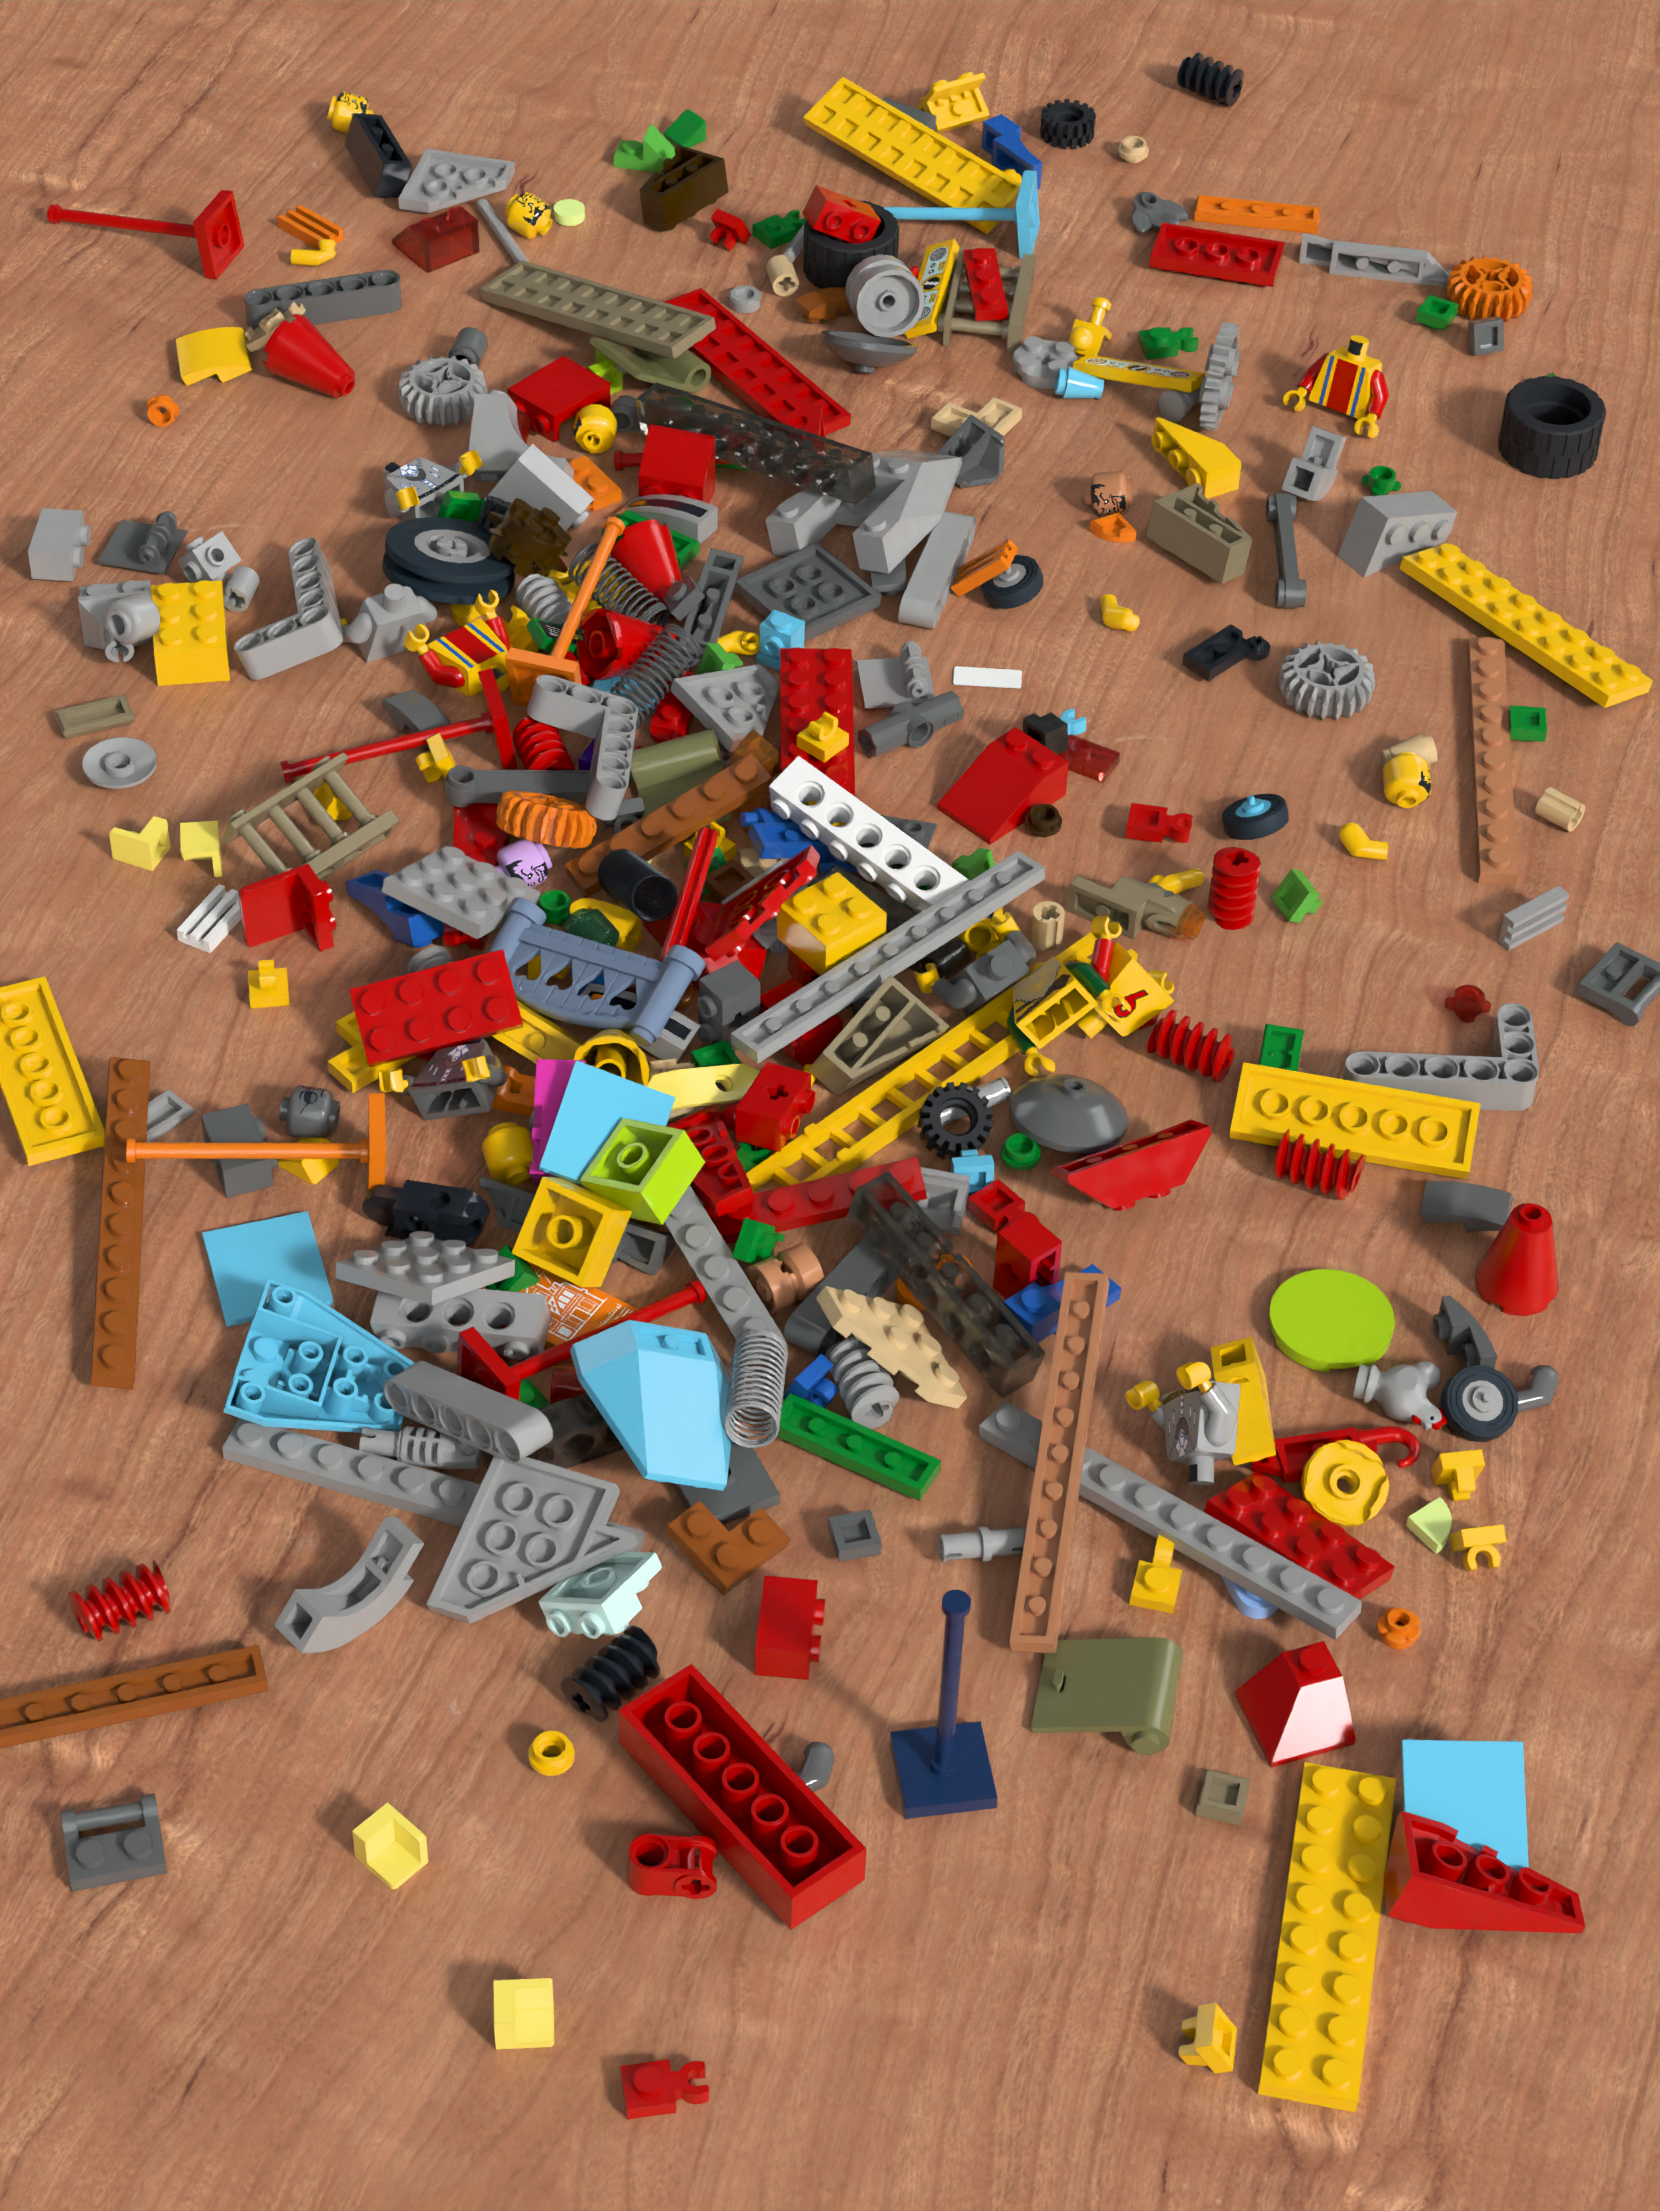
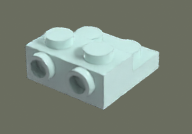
(600, 1597)

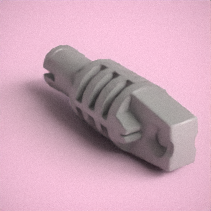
(421, 1448)

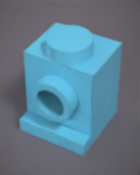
(778, 632)

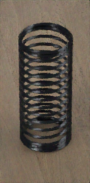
(637, 885)

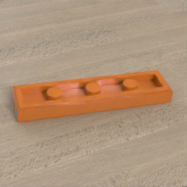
(1257, 214)

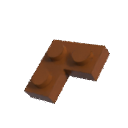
(724, 1554)

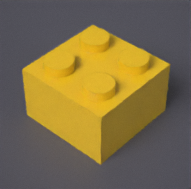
(829, 923)
(571, 1232)

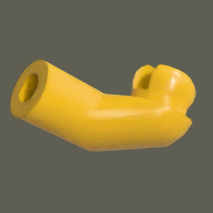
(1116, 616)
(740, 643)
(1180, 881)

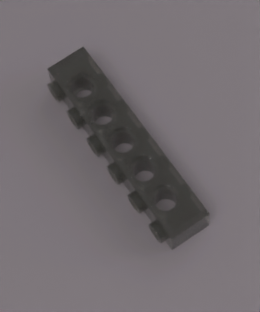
(945, 1284)

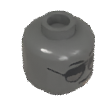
(310, 1112)

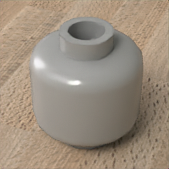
(133, 618)

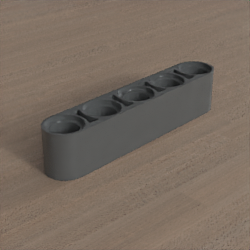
(330, 298)
(858, 1271)

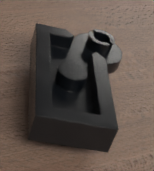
(1223, 652)

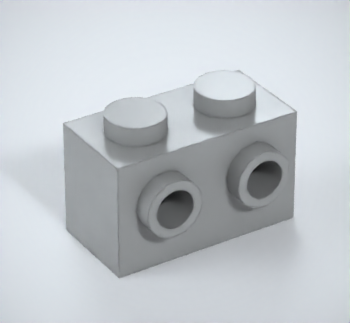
(58, 544)

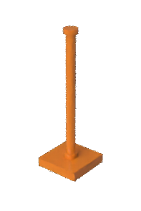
(526, 666)
(369, 1151)

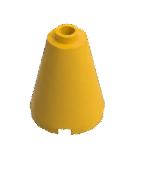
(615, 1053)

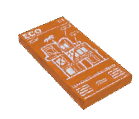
(573, 1307)

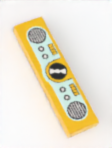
(934, 279)
(1139, 373)

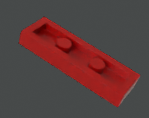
(985, 284)

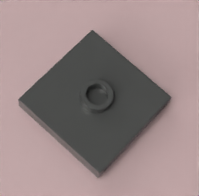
(746, 1488)

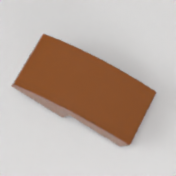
(822, 304)

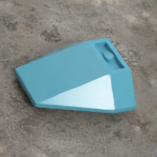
(312, 1368)
(661, 1399)

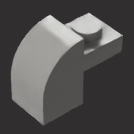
(1316, 469)

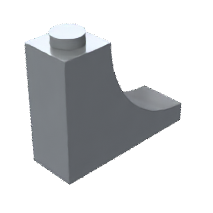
(498, 437)

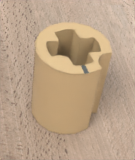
(782, 275)
(1560, 809)
(1047, 926)

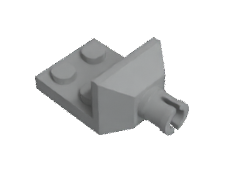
(93, 609)

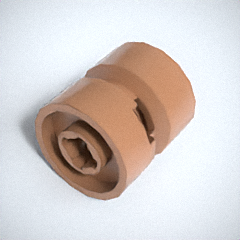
(786, 1278)

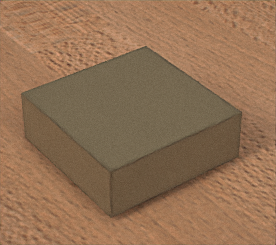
(1223, 1797)

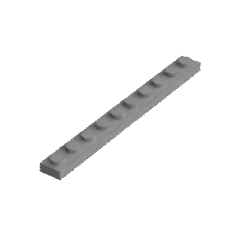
(886, 957)
(359, 1473)
(1189, 1528)

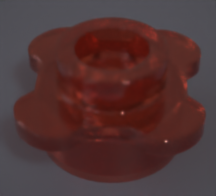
(1468, 1003)

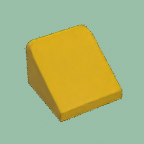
(309, 1169)

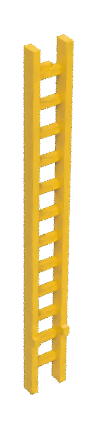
(888, 1087)

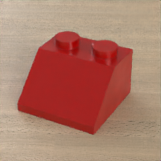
(677, 464)

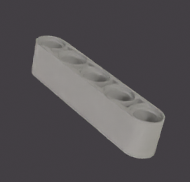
(936, 570)
(468, 1411)

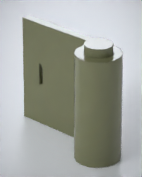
(682, 373)
(675, 767)
(1111, 1688)

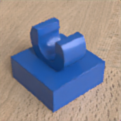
(813, 1383)

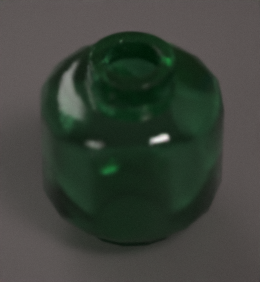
(592, 926)

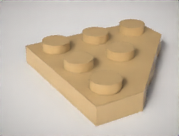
(896, 1341)

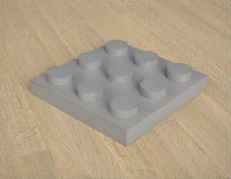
(458, 891)
(425, 1268)

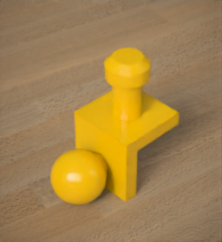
(1088, 336)

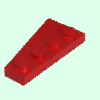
(478, 832)
(722, 1179)

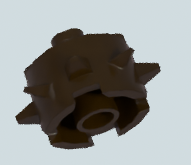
(529, 539)

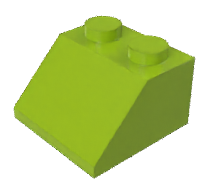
(644, 1169)

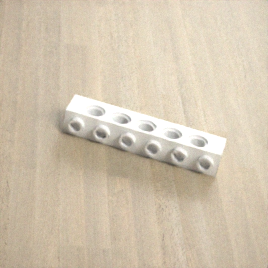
(805, 783)

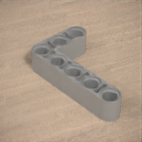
(304, 635)
(599, 716)
(1496, 1082)

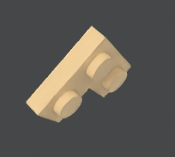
(996, 414)

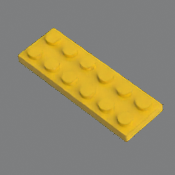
(43, 1077)
(1373, 1120)

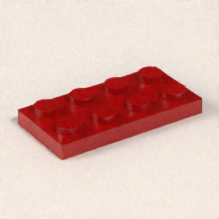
(1217, 254)
(436, 1008)
(1299, 1534)

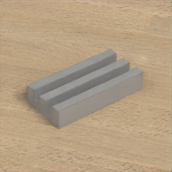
(1533, 918)

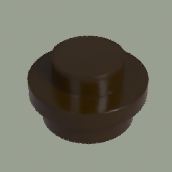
(1043, 820)

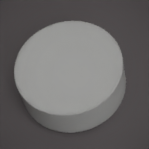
(744, 299)

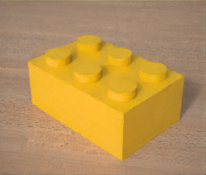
(191, 633)

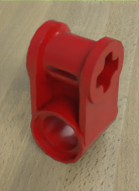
(674, 1865)

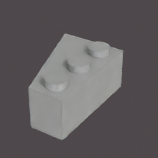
(1394, 527)

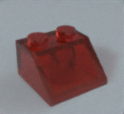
(440, 239)

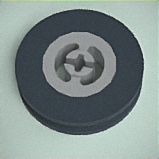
(446, 560)

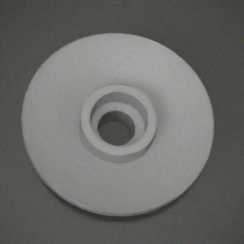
(119, 762)

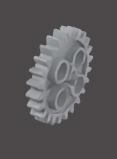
(1218, 385)

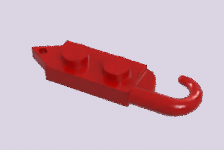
(1295, 1451)

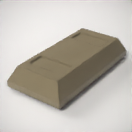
(94, 716)

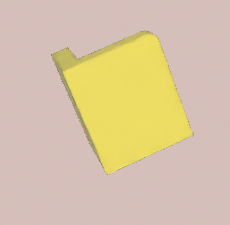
(201, 842)
(142, 848)
(390, 1846)
(523, 2013)

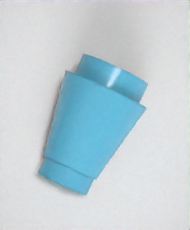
(1077, 384)

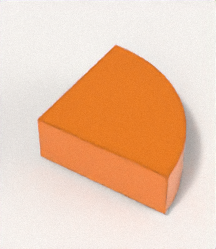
(1113, 528)

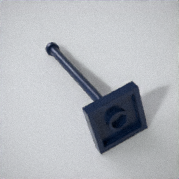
(947, 1764)

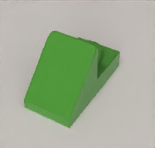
(646, 155)

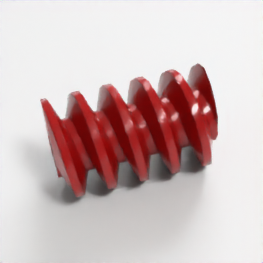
(540, 746)
(1234, 887)
(1192, 1046)
(1318, 1166)
(120, 1601)

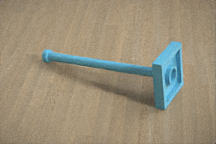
(1024, 214)

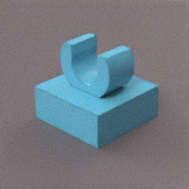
(977, 1167)

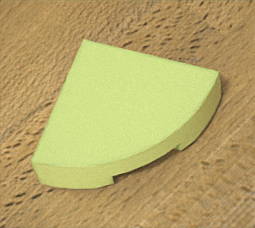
(1432, 1524)

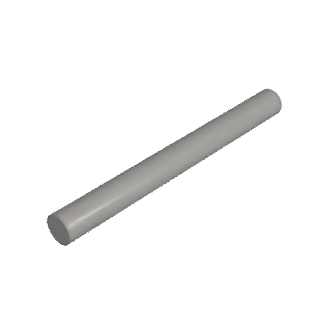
(501, 231)

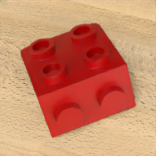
(287, 905)

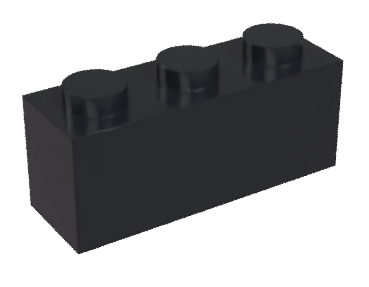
(377, 155)

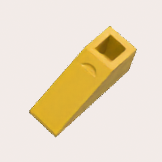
(1197, 458)
(1240, 1364)

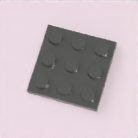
(811, 588)

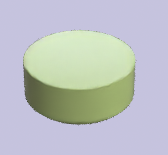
(569, 212)

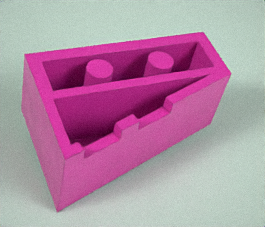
(550, 1086)

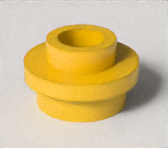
(551, 1743)

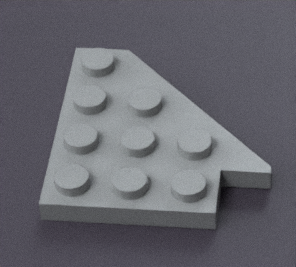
(524, 1535)

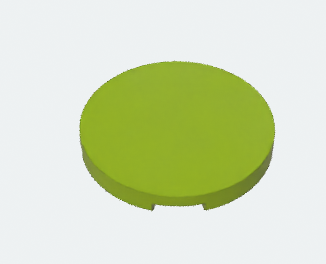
(1331, 1320)

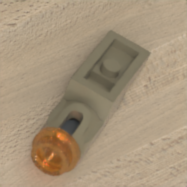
(1136, 907)

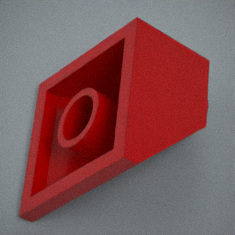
(1298, 1705)

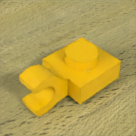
(1157, 1582)

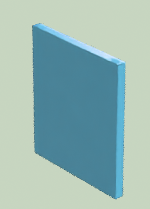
(591, 1112)
(262, 1250)
(1471, 1789)

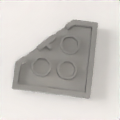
(451, 179)
(729, 701)

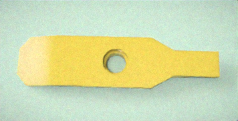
(698, 1088)

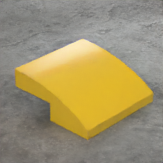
(213, 352)

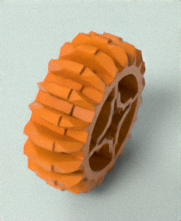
(1489, 288)
(546, 819)

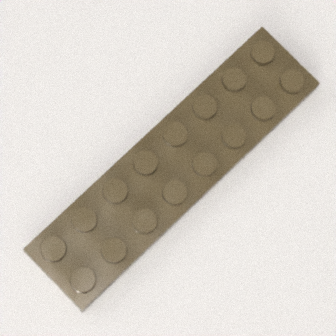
(598, 309)

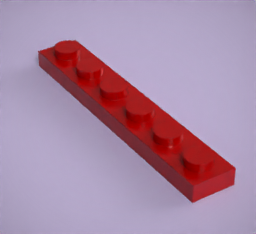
(815, 1199)

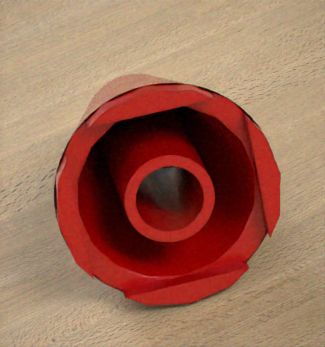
(307, 358)
(650, 557)
(614, 643)
(1521, 1263)

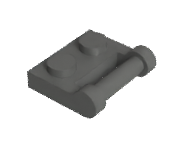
(1613, 979)
(114, 1855)

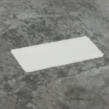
(987, 677)

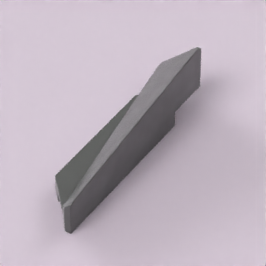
(707, 617)
(639, 1244)

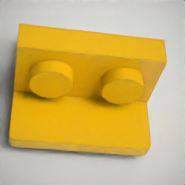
(956, 102)

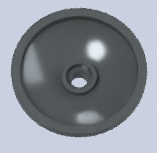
(867, 349)
(1068, 1113)

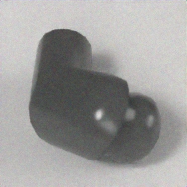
(1541, 1388)
(817, 1765)

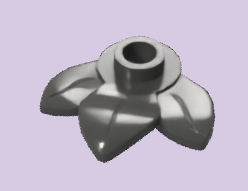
(1152, 211)

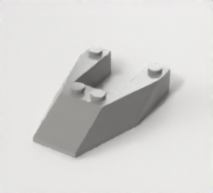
(890, 519)

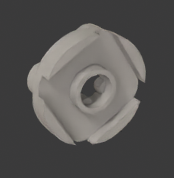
(1035, 352)

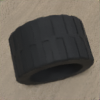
(832, 259)
(1551, 427)

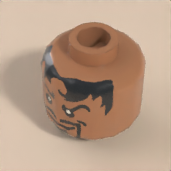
(1110, 493)

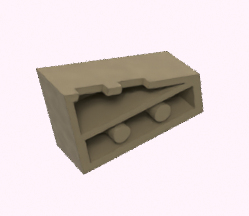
(1200, 534)
(877, 1037)

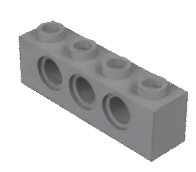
(485, 1309)

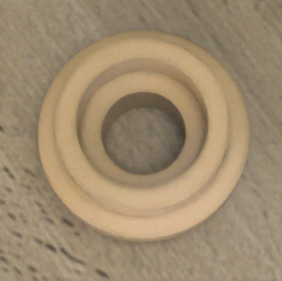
(1133, 149)

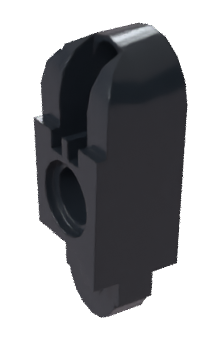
(427, 1207)

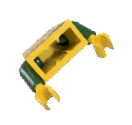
(1051, 1002)

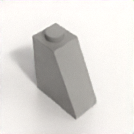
(544, 485)

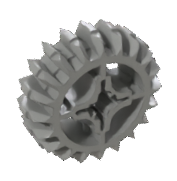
(440, 390)
(1326, 680)

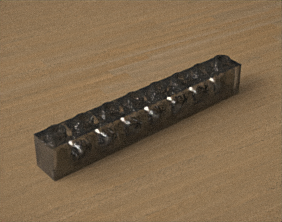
(763, 443)

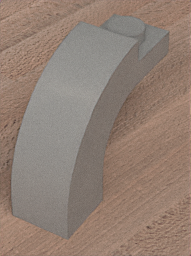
(357, 1601)

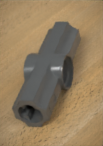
(910, 724)

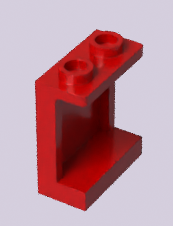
(558, 394)

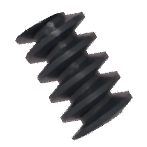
(1211, 78)
(612, 1674)

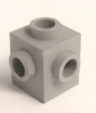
(208, 559)

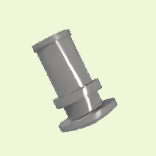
(1177, 404)

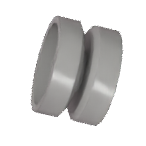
(884, 295)

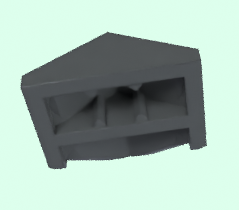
(980, 452)

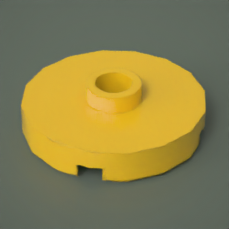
(1359, 1468)

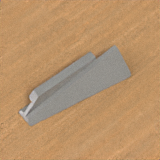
(1373, 261)

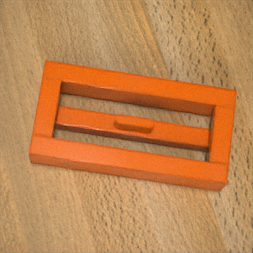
(313, 225)
(984, 567)

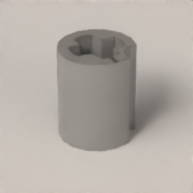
(240, 588)

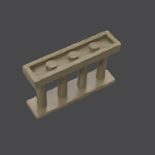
(1018, 295)
(343, 846)

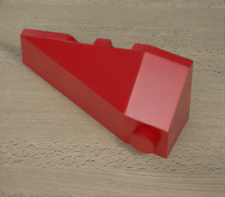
(1454, 1886)

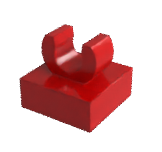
(730, 227)

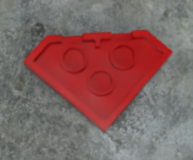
(759, 904)

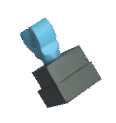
(1054, 731)

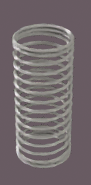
(756, 1389)

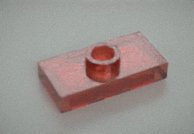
(1090, 758)

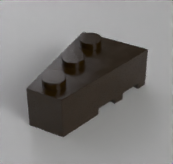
(682, 188)

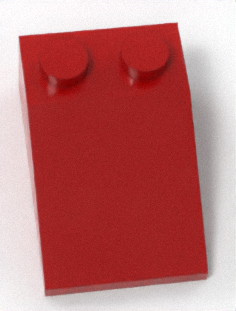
(1005, 785)

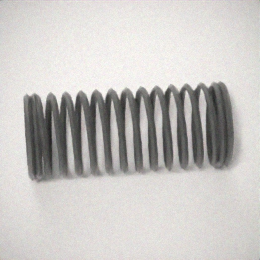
(650, 610)
(675, 646)

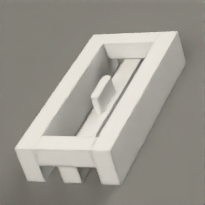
(208, 916)

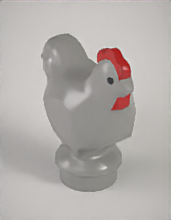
(1403, 1392)

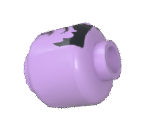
(524, 861)

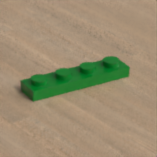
(857, 1447)

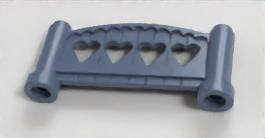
(657, 982)

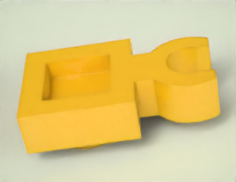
(518, 633)

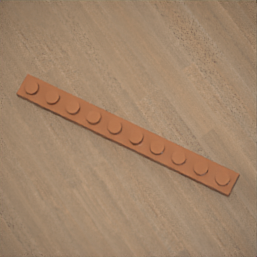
(1491, 762)
(1059, 1464)

